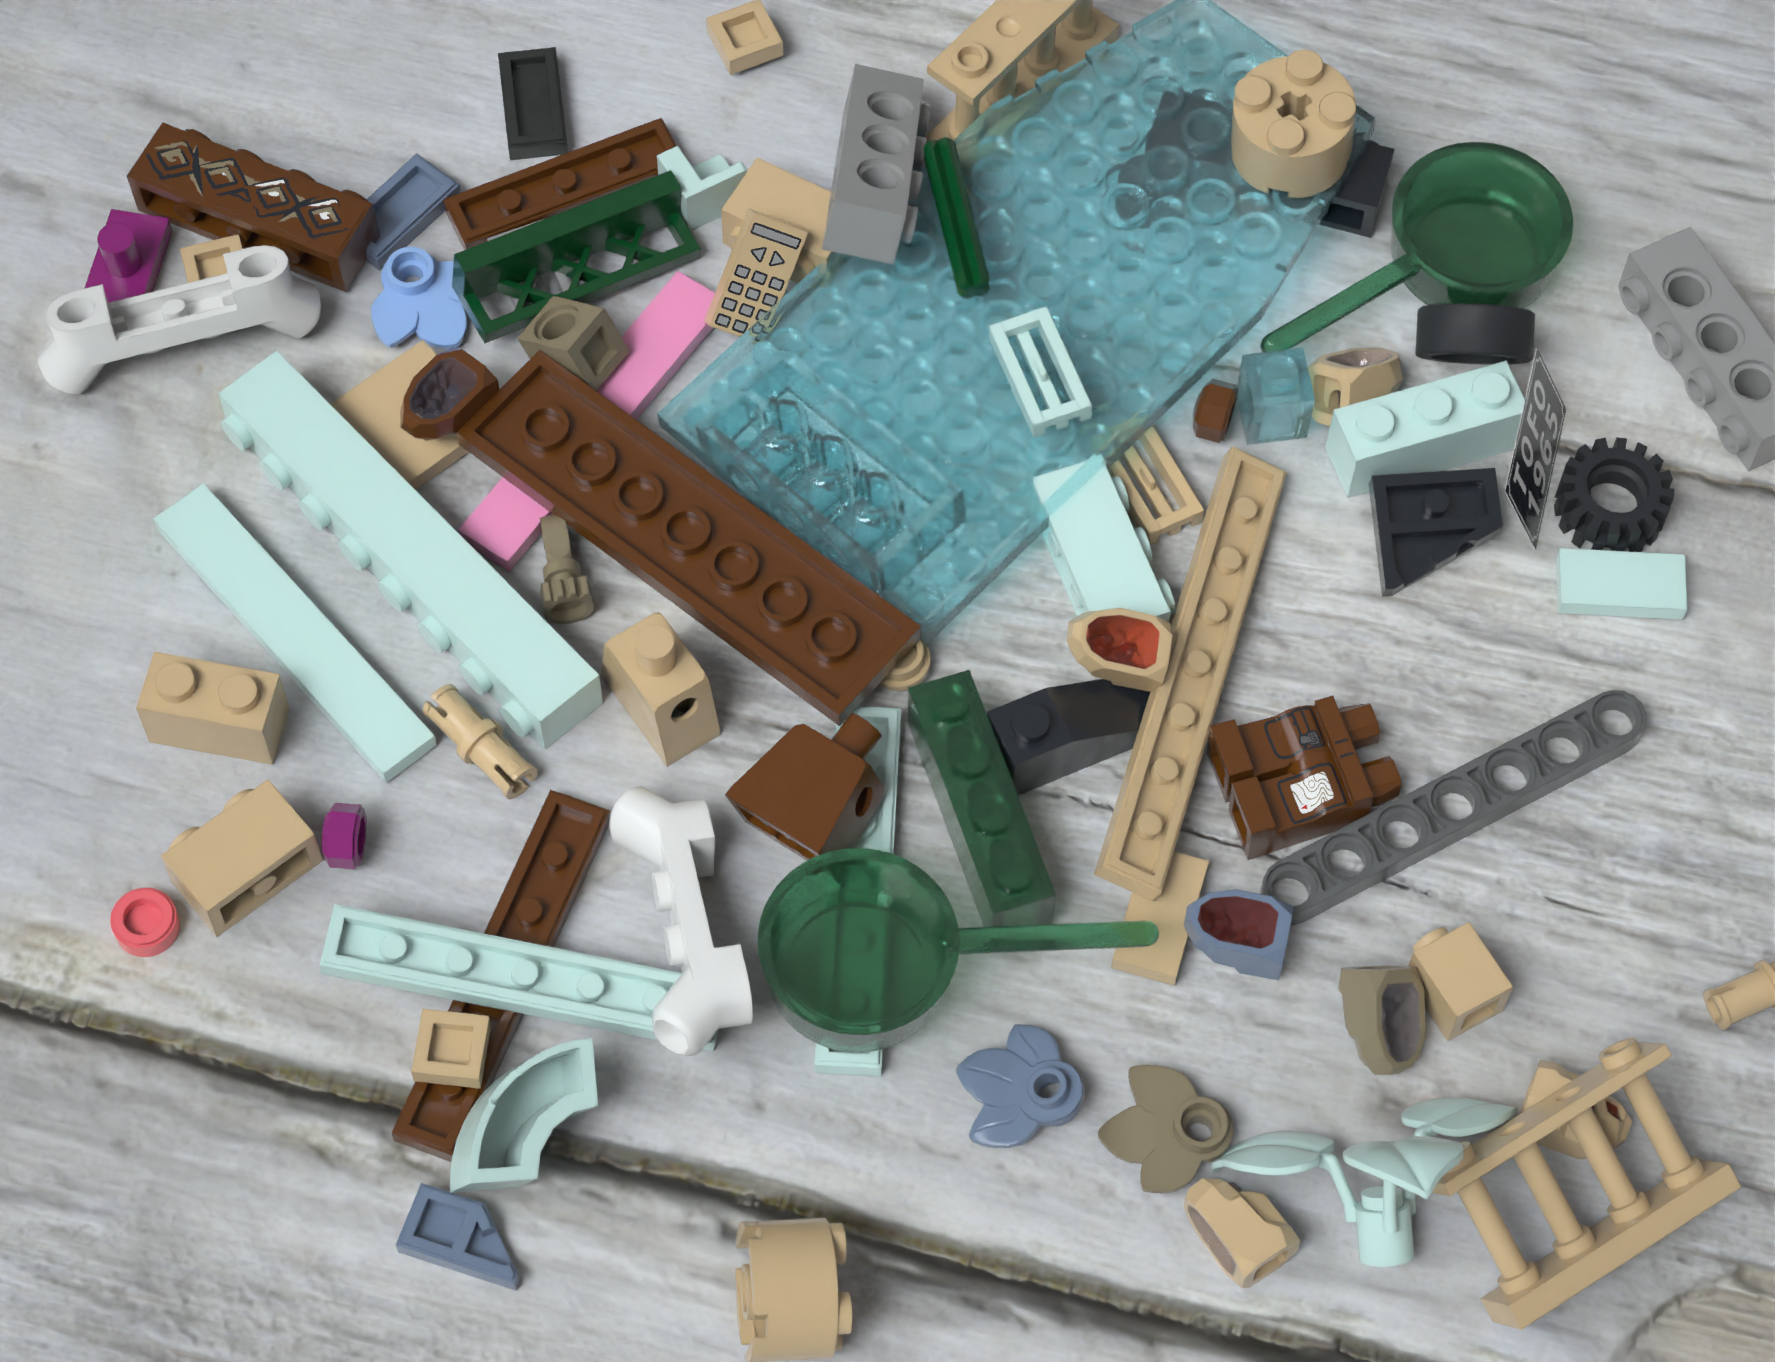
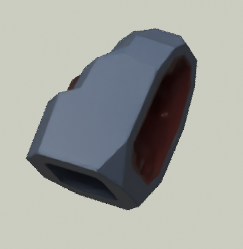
(1241, 930)

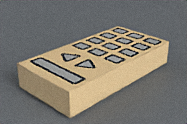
(755, 272)

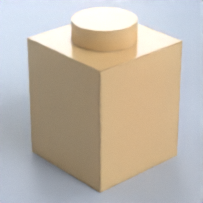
(1459, 979)

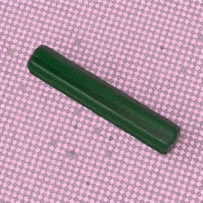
(956, 218)

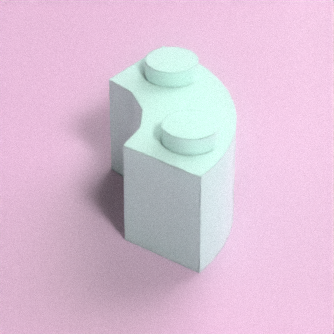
(516, 1115)

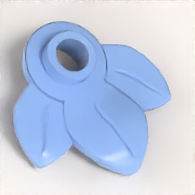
(418, 307)

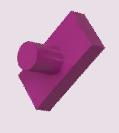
(129, 254)

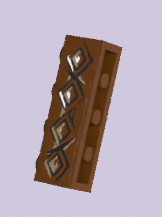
(236, 193)

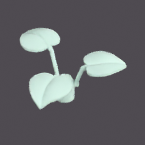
(1410, 1163)

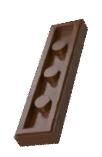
(558, 183)

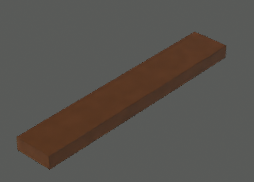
(528, 911)

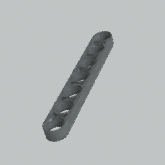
(1474, 783)

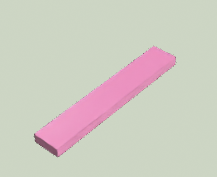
(658, 346)

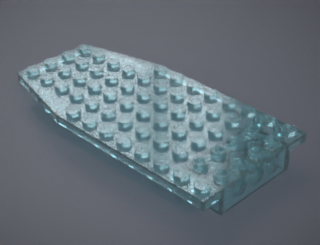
(873, 389)

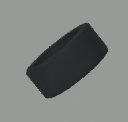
(1475, 334)

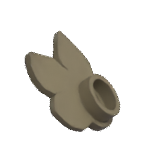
(1157, 1129)

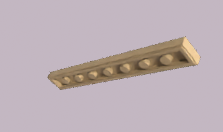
(1183, 707)

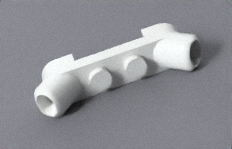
(95, 332)
(713, 980)

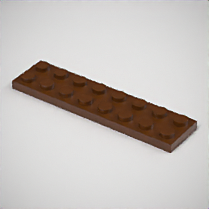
(690, 537)

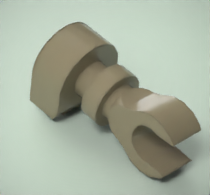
(565, 592)

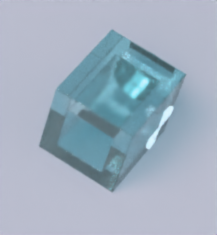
(1275, 396)

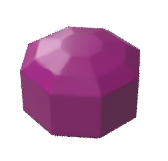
(344, 835)

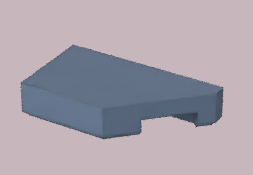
(456, 1236)

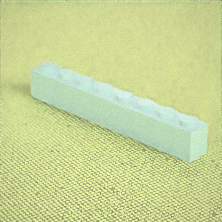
(410, 551)

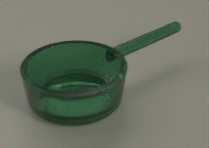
(1463, 230)
(869, 943)

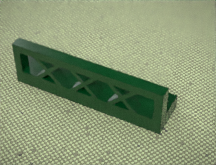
(570, 237)

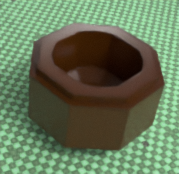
(1214, 410)

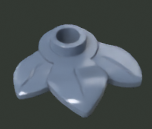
(1010, 1087)

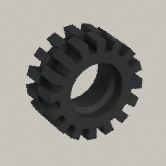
(1620, 468)

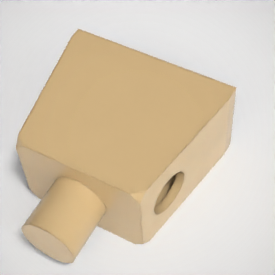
(650, 677)

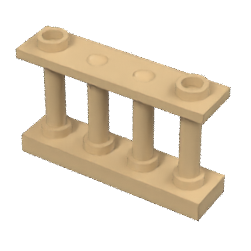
(1010, 50)
(1634, 1217)

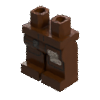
(1299, 773)

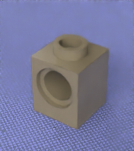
(577, 338)

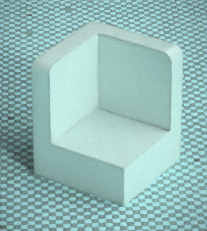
(703, 186)

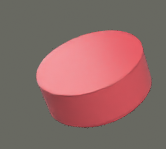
(145, 922)

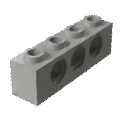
(877, 165)
(1715, 318)

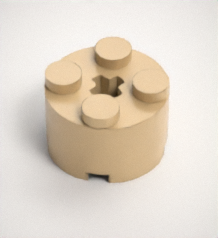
(1293, 125)
(790, 1290)

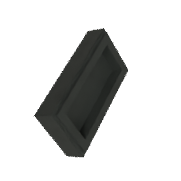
(532, 103)

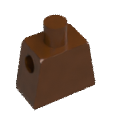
(813, 789)

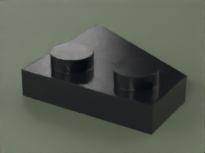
(1430, 521)

